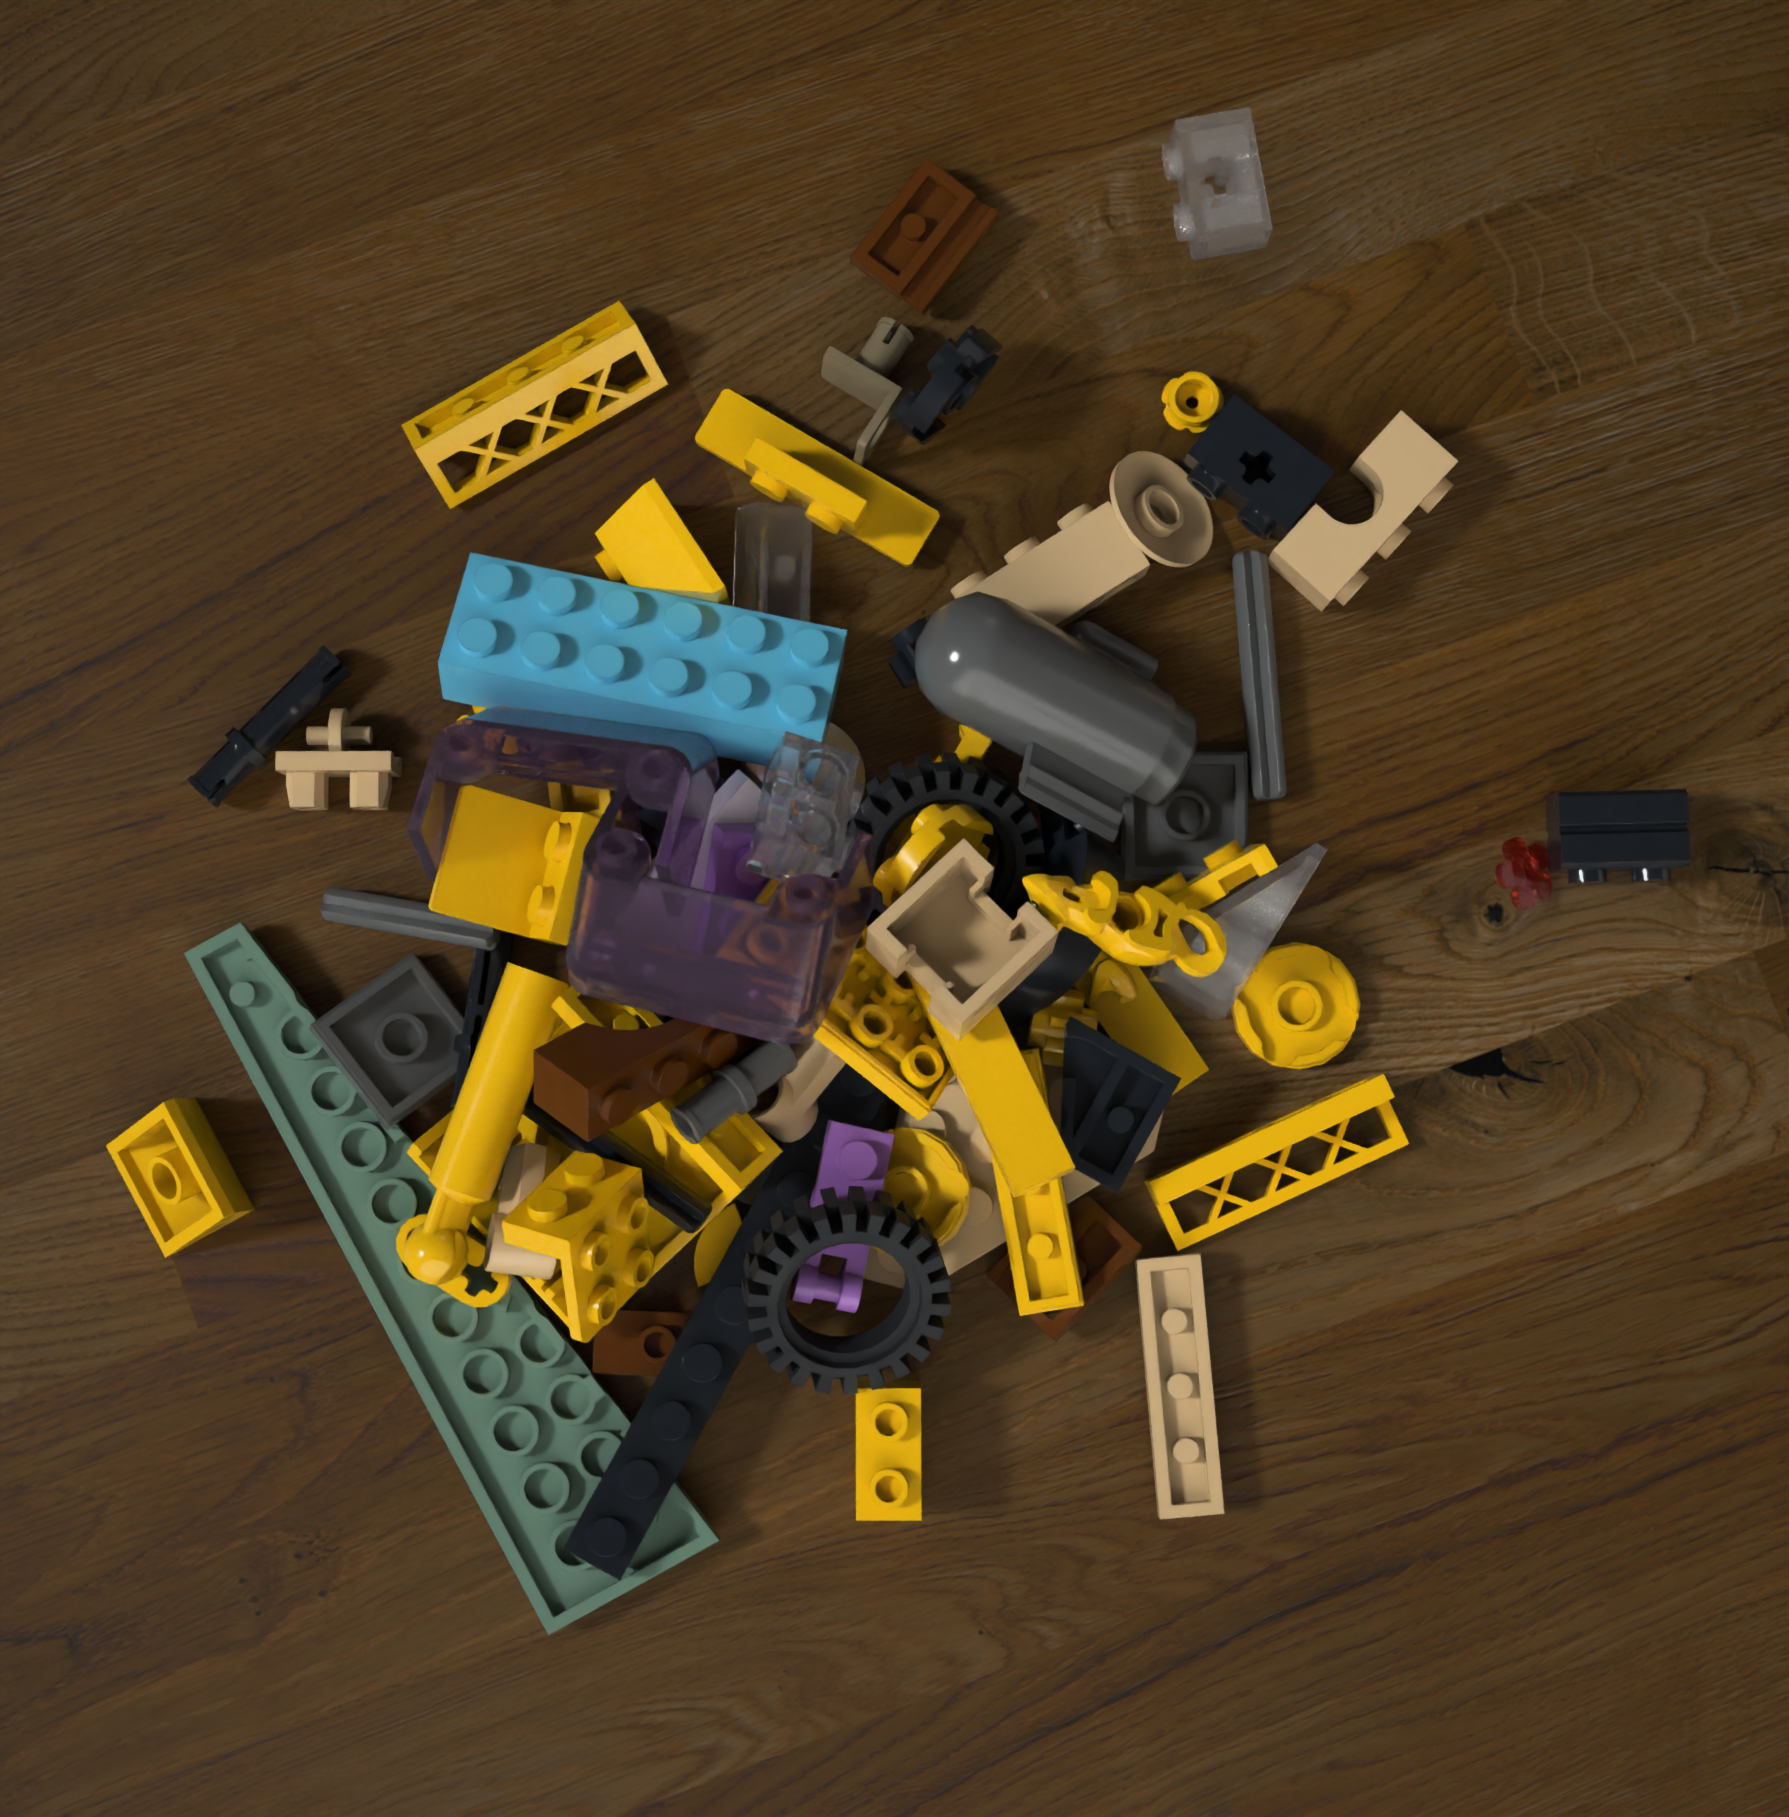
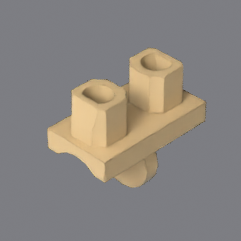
(309, 771)

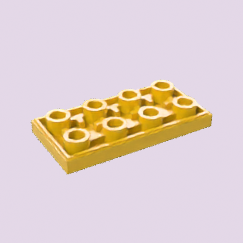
(883, 1030)

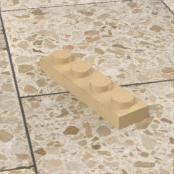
(1179, 1386)

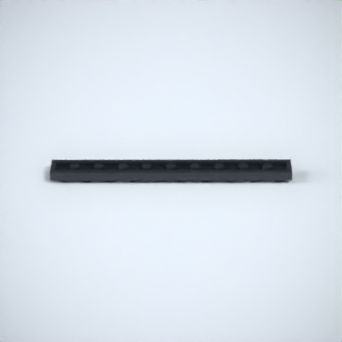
(704, 1353)

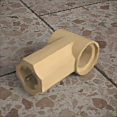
(790, 1104)
(522, 1172)

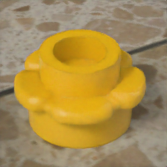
(1195, 386)

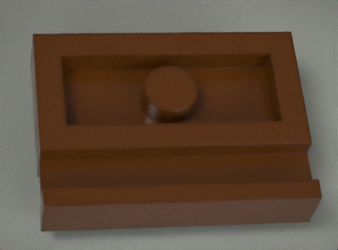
(924, 237)
(1102, 1256)

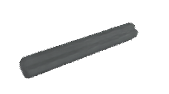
(1259, 675)

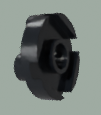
(958, 373)

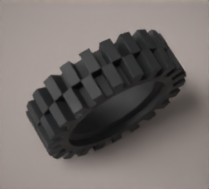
(956, 784)
(861, 1354)

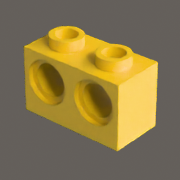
(888, 1452)

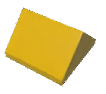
(179, 1174)

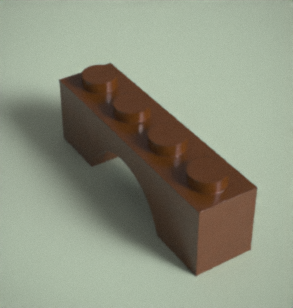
(607, 1075)

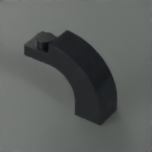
(1077, 854)

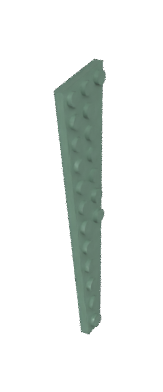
(496, 1378)

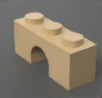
(1402, 472)

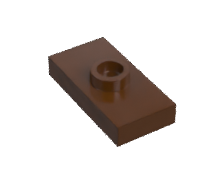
(637, 1341)

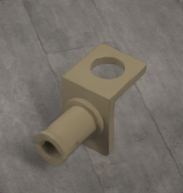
(868, 379)

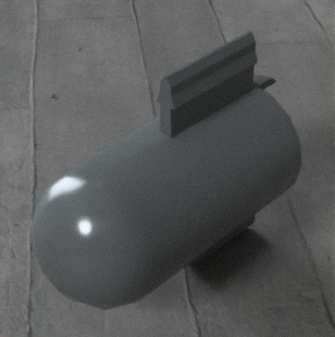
(1063, 702)

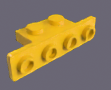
(816, 477)

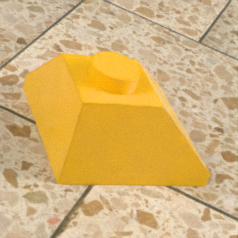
(655, 551)

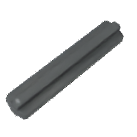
(403, 918)

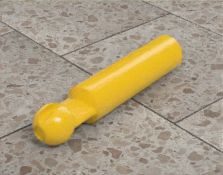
(483, 1121)

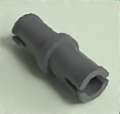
(733, 1090)

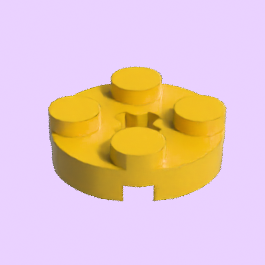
(933, 836)

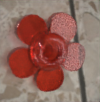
(1524, 873)

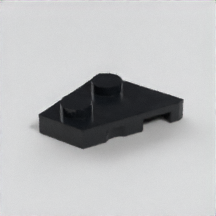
(1108, 1103)

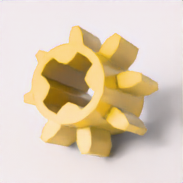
(1048, 1025)

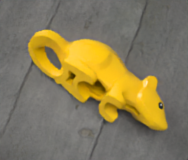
(1128, 926)

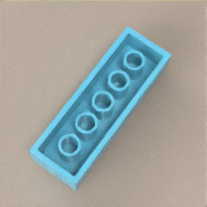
(638, 657)

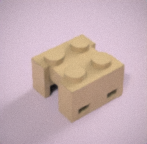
(960, 940)

